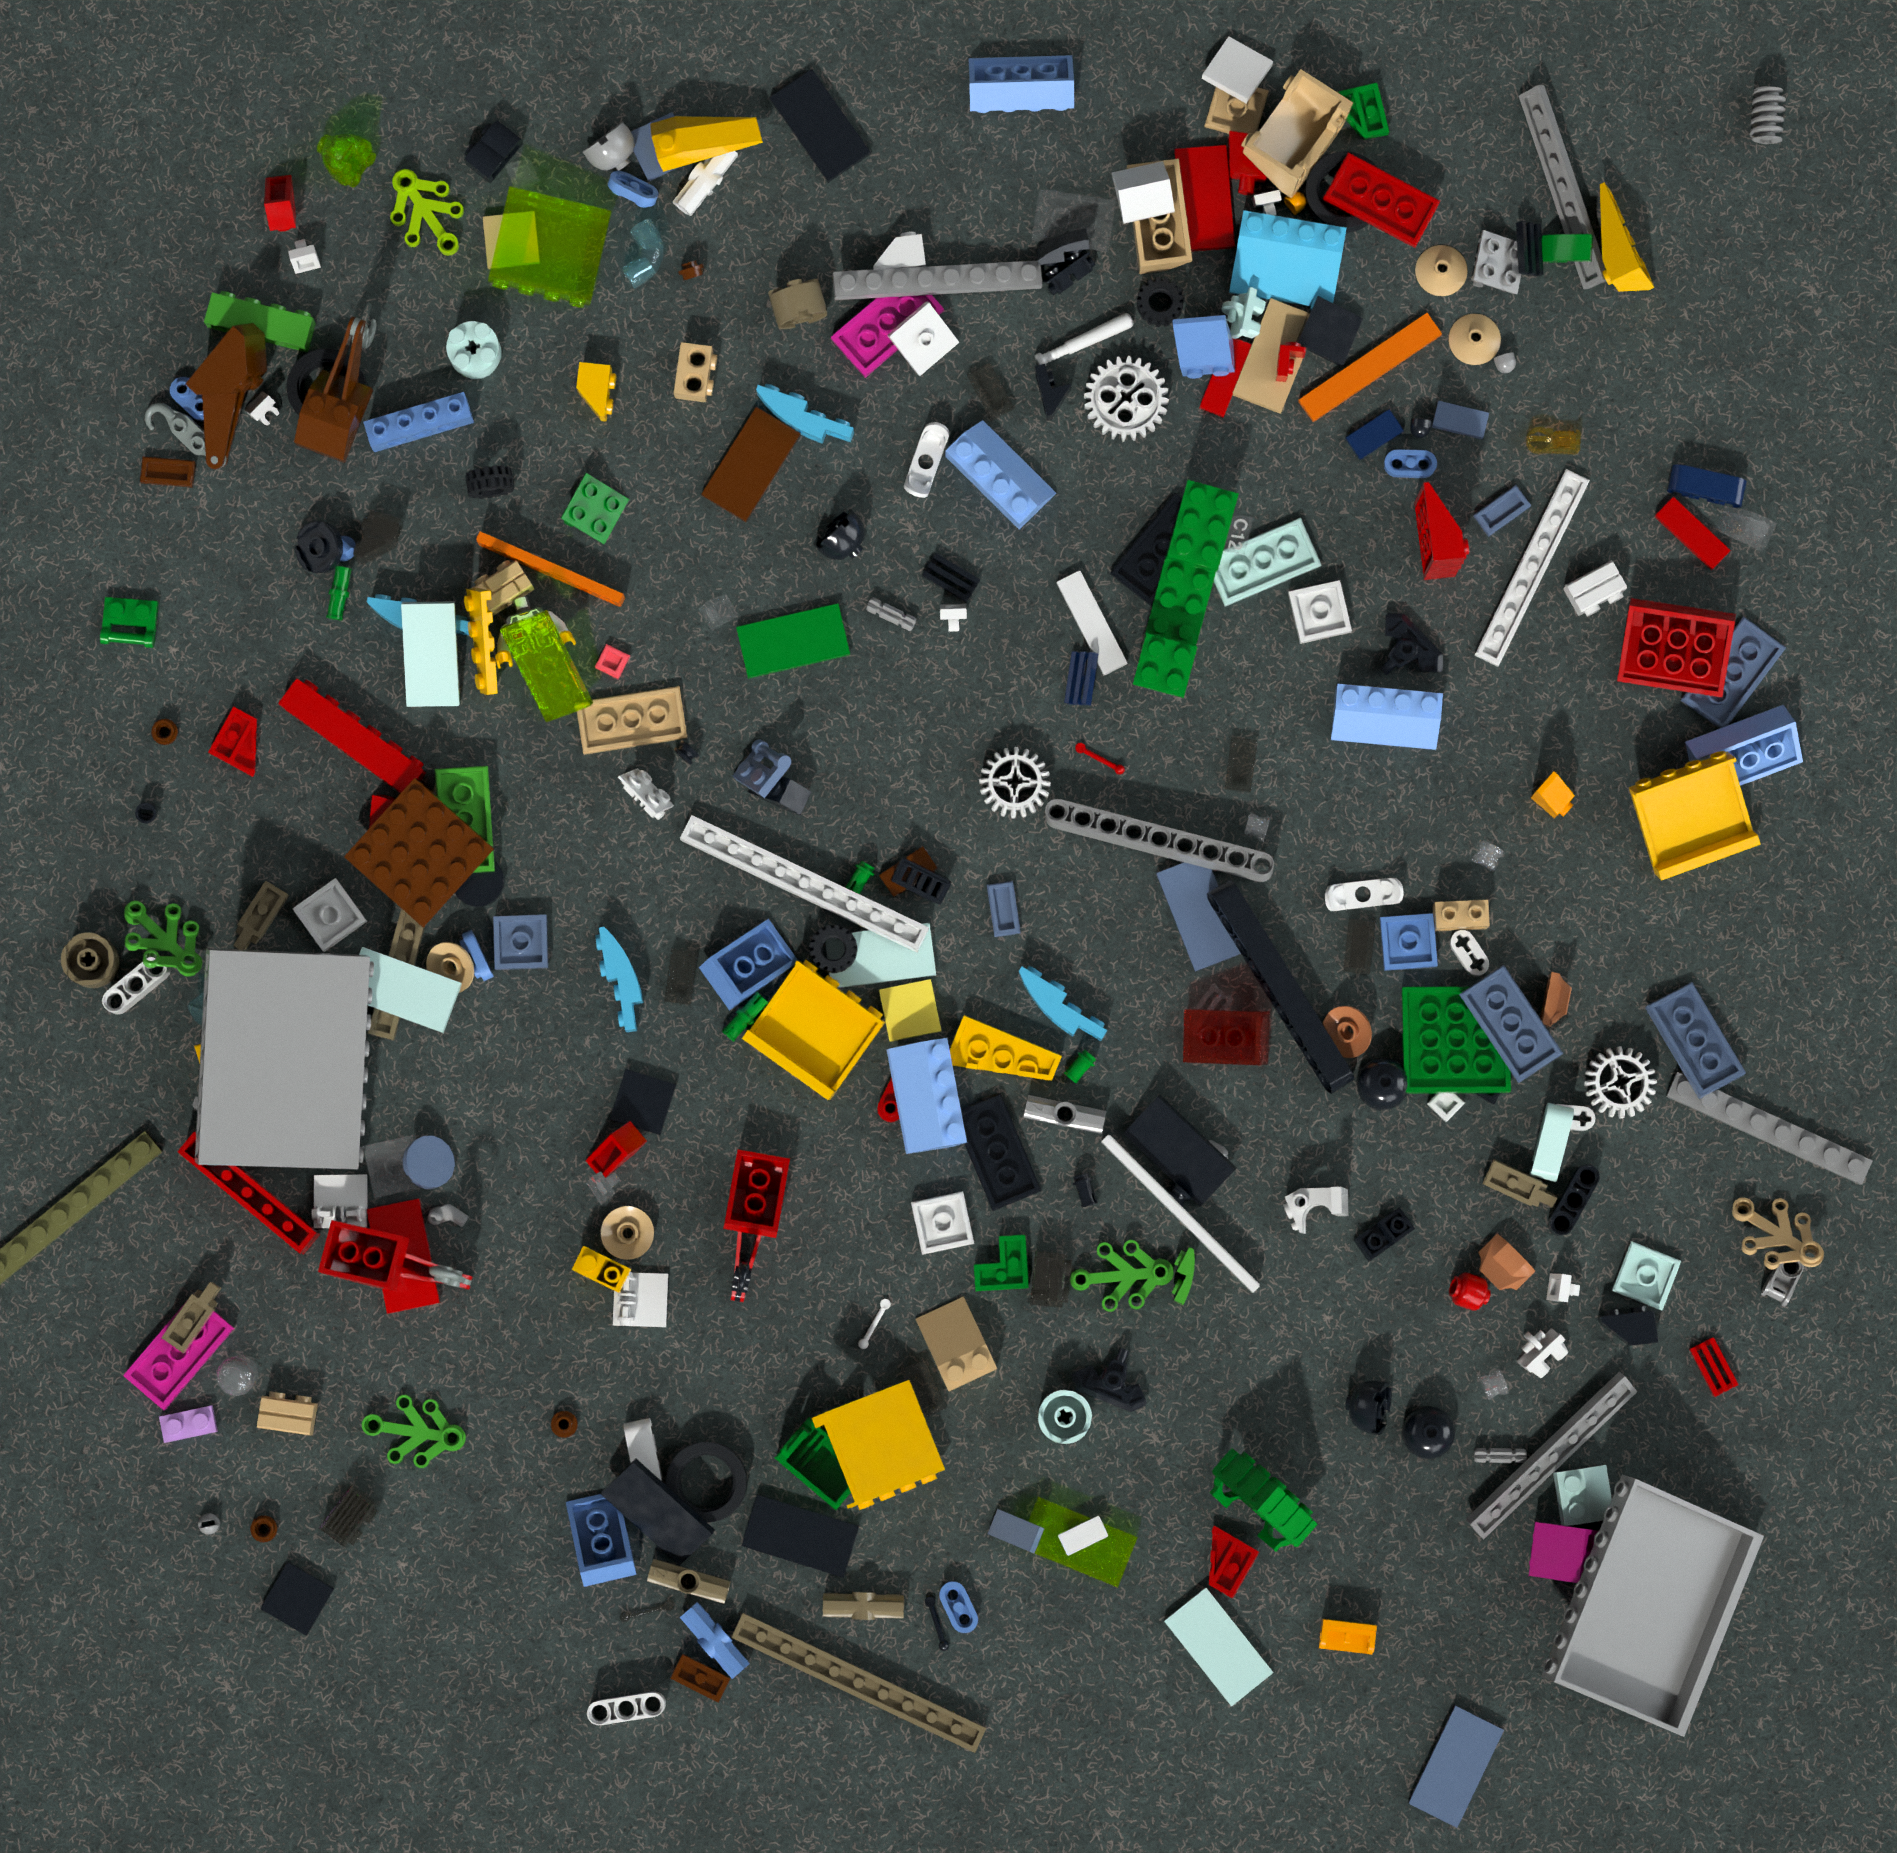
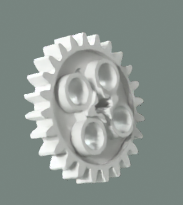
(1142, 415)

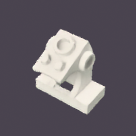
(1333, 1198)

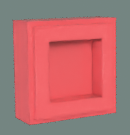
(612, 661)

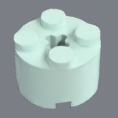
(487, 353)
(1070, 1402)

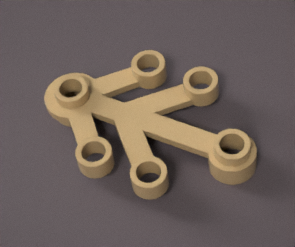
(1779, 1235)

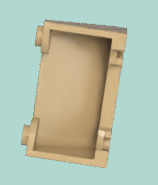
(1297, 132)

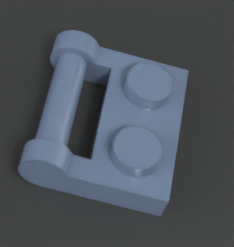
(756, 775)

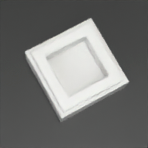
(1445, 1104)

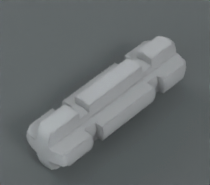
(891, 614)
(1500, 1455)

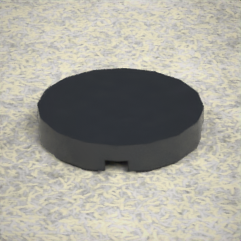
(319, 547)
(482, 888)

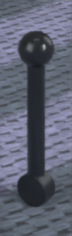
(930, 1602)

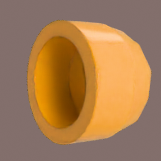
(1296, 203)

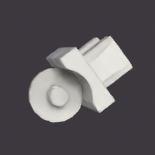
(1539, 1348)

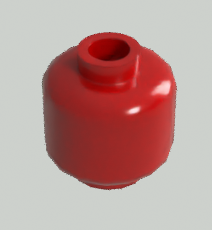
(1469, 1291)

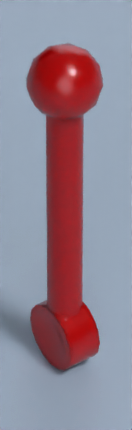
(1081, 748)

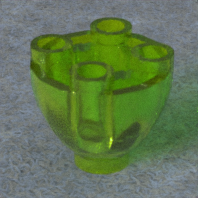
(346, 157)

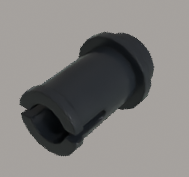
(1085, 1189)

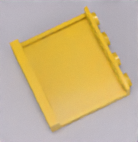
(1693, 815)
(815, 1029)
(882, 1444)

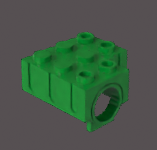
(814, 1462)
(1265, 1497)

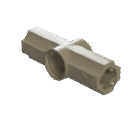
(671, 1577)
(863, 1605)

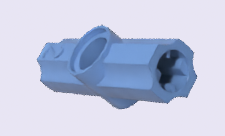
(714, 1640)

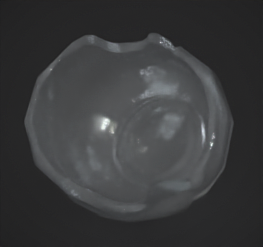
(237, 1374)

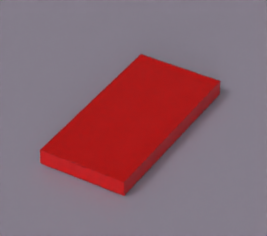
(1207, 197)
(1381, 200)
(407, 1221)

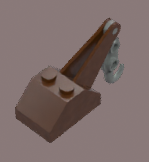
(222, 381)
(337, 403)

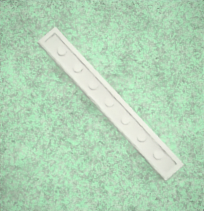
(1532, 567)
(1180, 1213)

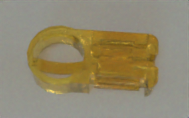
(1559, 441)

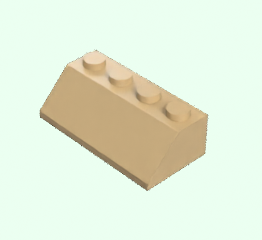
(1164, 239)

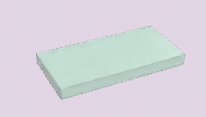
(1266, 562)
(430, 654)
(882, 960)
(411, 991)
(1218, 1646)

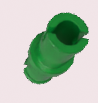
(339, 593)
(745, 1016)

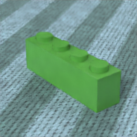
(278, 325)

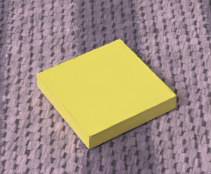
(910, 1010)

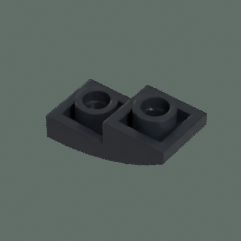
(1053, 250)
(1384, 1234)

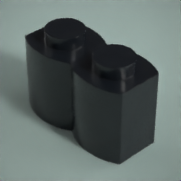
(492, 151)

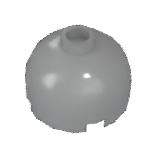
(611, 149)

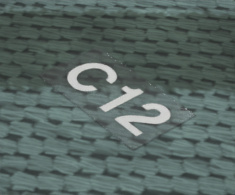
(1238, 534)

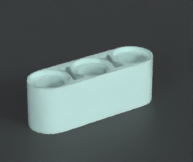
(1551, 1142)

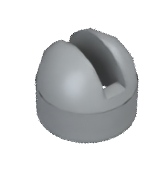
(1505, 363)
(209, 1529)

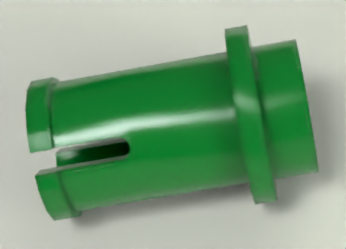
(860, 877)
(1080, 1066)

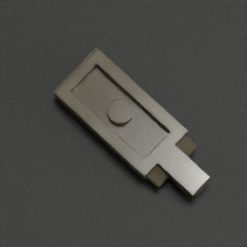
(259, 915)
(1518, 1185)
(192, 1318)

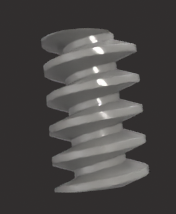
(1766, 116)

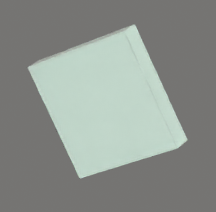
(1646, 1275)

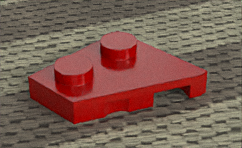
(237, 742)
(1229, 1562)

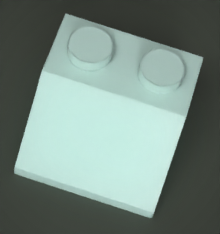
(1582, 1494)

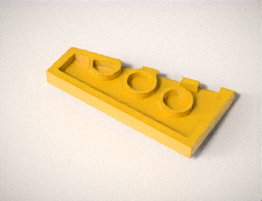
(482, 638)
(998, 1051)

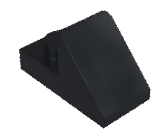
(1051, 397)

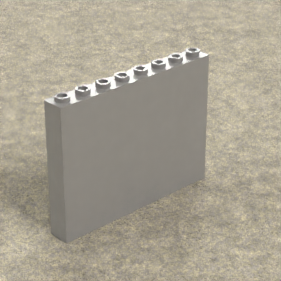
(283, 1059)
(1652, 1605)

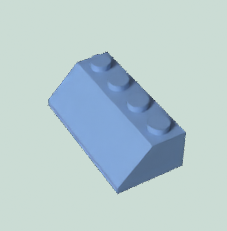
(1021, 83)
(999, 473)
(1386, 716)
(1758, 743)
(926, 1096)

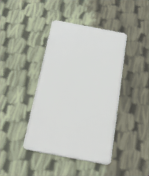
(1083, 1535)

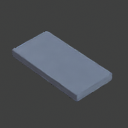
(1749, 661)
(1198, 925)
(1511, 1024)
(1695, 1040)
(1455, 1766)

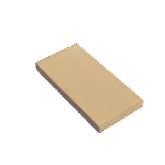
(1258, 377)
(632, 720)

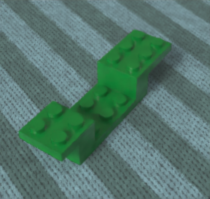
(1184, 588)

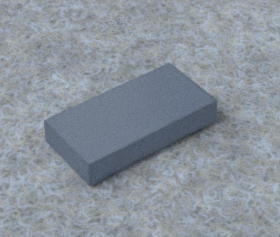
(1460, 420)
(1502, 510)
(1003, 909)
(1015, 1531)

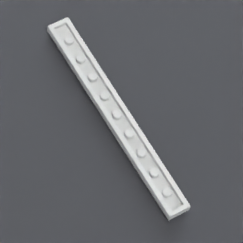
(804, 883)

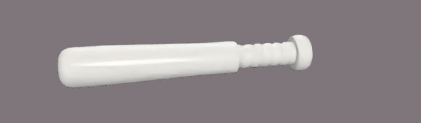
(1088, 338)

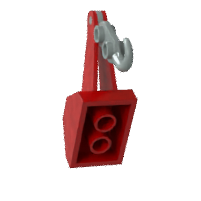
(377, 1259)

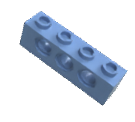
(418, 422)

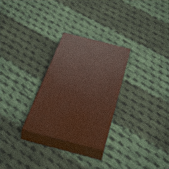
(751, 464)

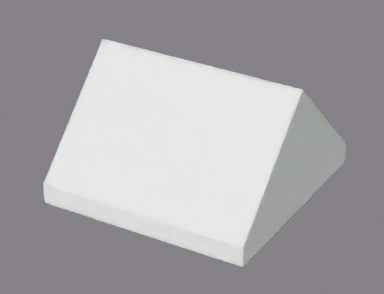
(1143, 192)

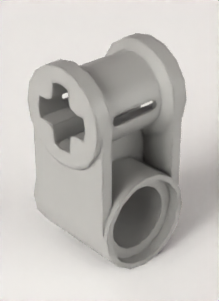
(1782, 1281)

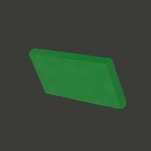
(793, 641)

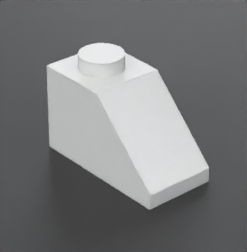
(903, 253)

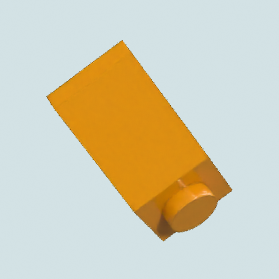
(1554, 796)

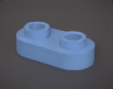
(633, 189)
(187, 400)
(1409, 461)
(471, 945)
(959, 1606)

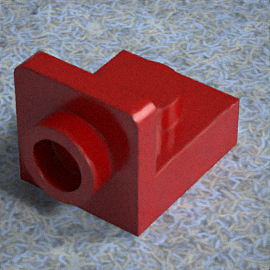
(1285, 365)

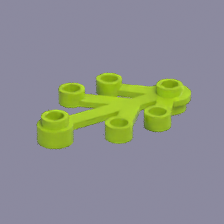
(424, 208)

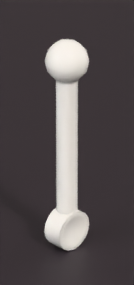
(885, 1304)

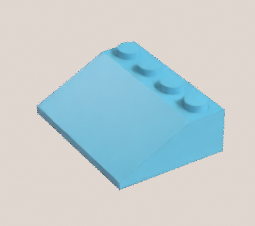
(1287, 258)

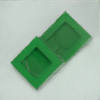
(1567, 248)

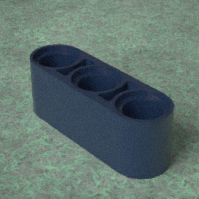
(1706, 484)

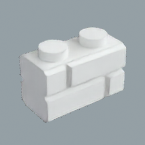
(1596, 588)

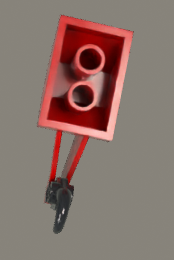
(754, 1207)

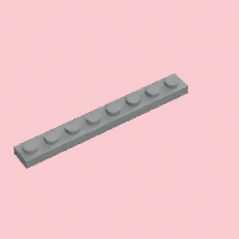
(1561, 178)
(937, 280)
(1772, 1130)
(1551, 1455)

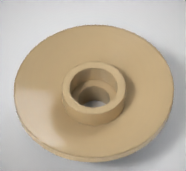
(1435, 281)
(1471, 351)
(441, 961)
(617, 1222)

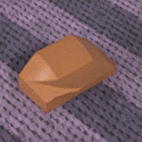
(1555, 1000)
(1504, 1264)

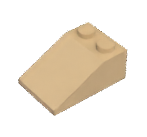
(956, 1344)

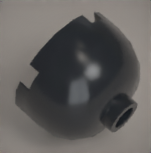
(842, 537)
(1382, 1084)
(1369, 1405)
(1428, 1432)

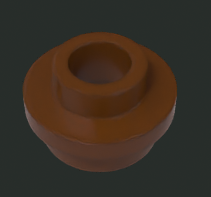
(691, 270)
(158, 726)
(573, 1424)
(257, 1522)

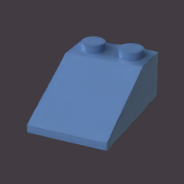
(1204, 346)
(748, 964)
(600, 1540)

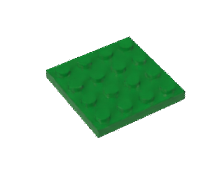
(1447, 1046)

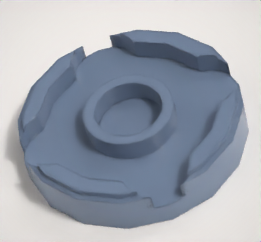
(428, 1162)

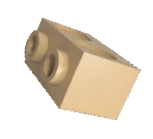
(688, 372)
(1461, 915)

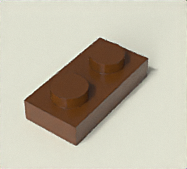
(700, 1678)

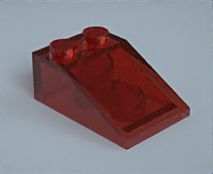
(1226, 1037)

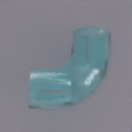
(649, 254)

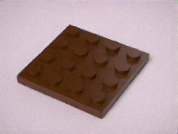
(419, 852)

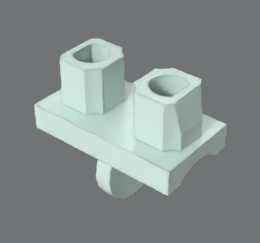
(1240, 313)

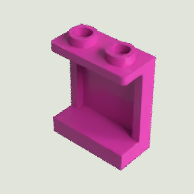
(1560, 1551)

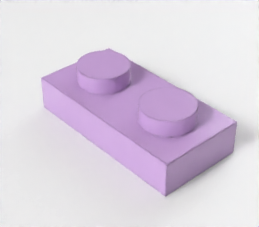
(188, 1424)

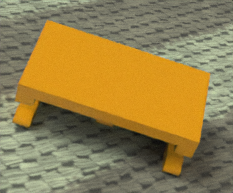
(1347, 1636)

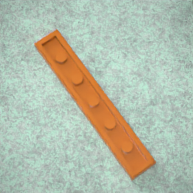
(1370, 367)
(550, 569)

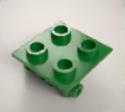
(594, 508)

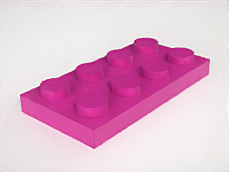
(865, 336)
(165, 1371)

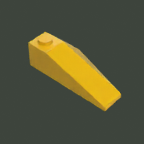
(694, 139)
(1621, 260)

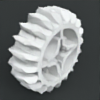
(1027, 783)
(1624, 1094)

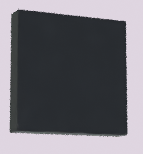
(1329, 331)
(643, 1101)
(297, 1598)

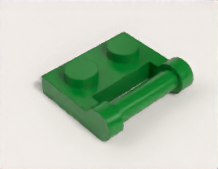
(129, 613)

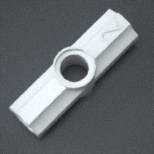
(702, 181)

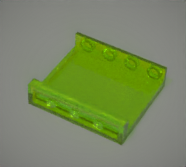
(549, 247)

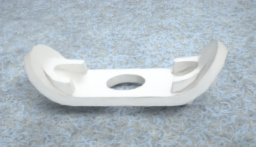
(930, 443)
(1382, 892)

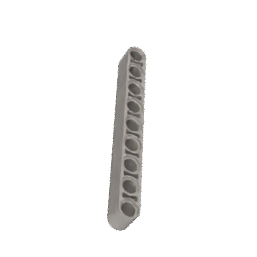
(1168, 849)

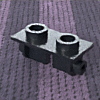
(1059, 275)

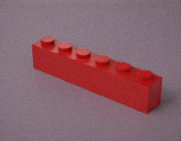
(350, 736)
(256, 1200)

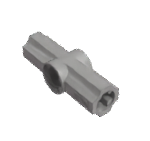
(1082, 1117)

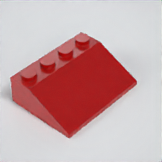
(1439, 536)
(1676, 647)

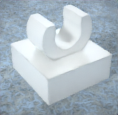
(1267, 201)
(304, 257)
(259, 407)
(953, 613)
(1561, 1287)

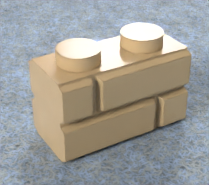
(505, 586)
(286, 1414)

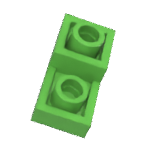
(1186, 1268)

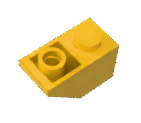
(594, 387)
(601, 1269)

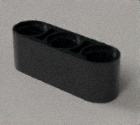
(1582, 1191)

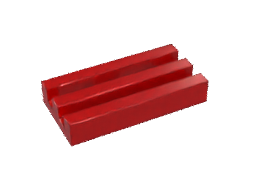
(1703, 1346)

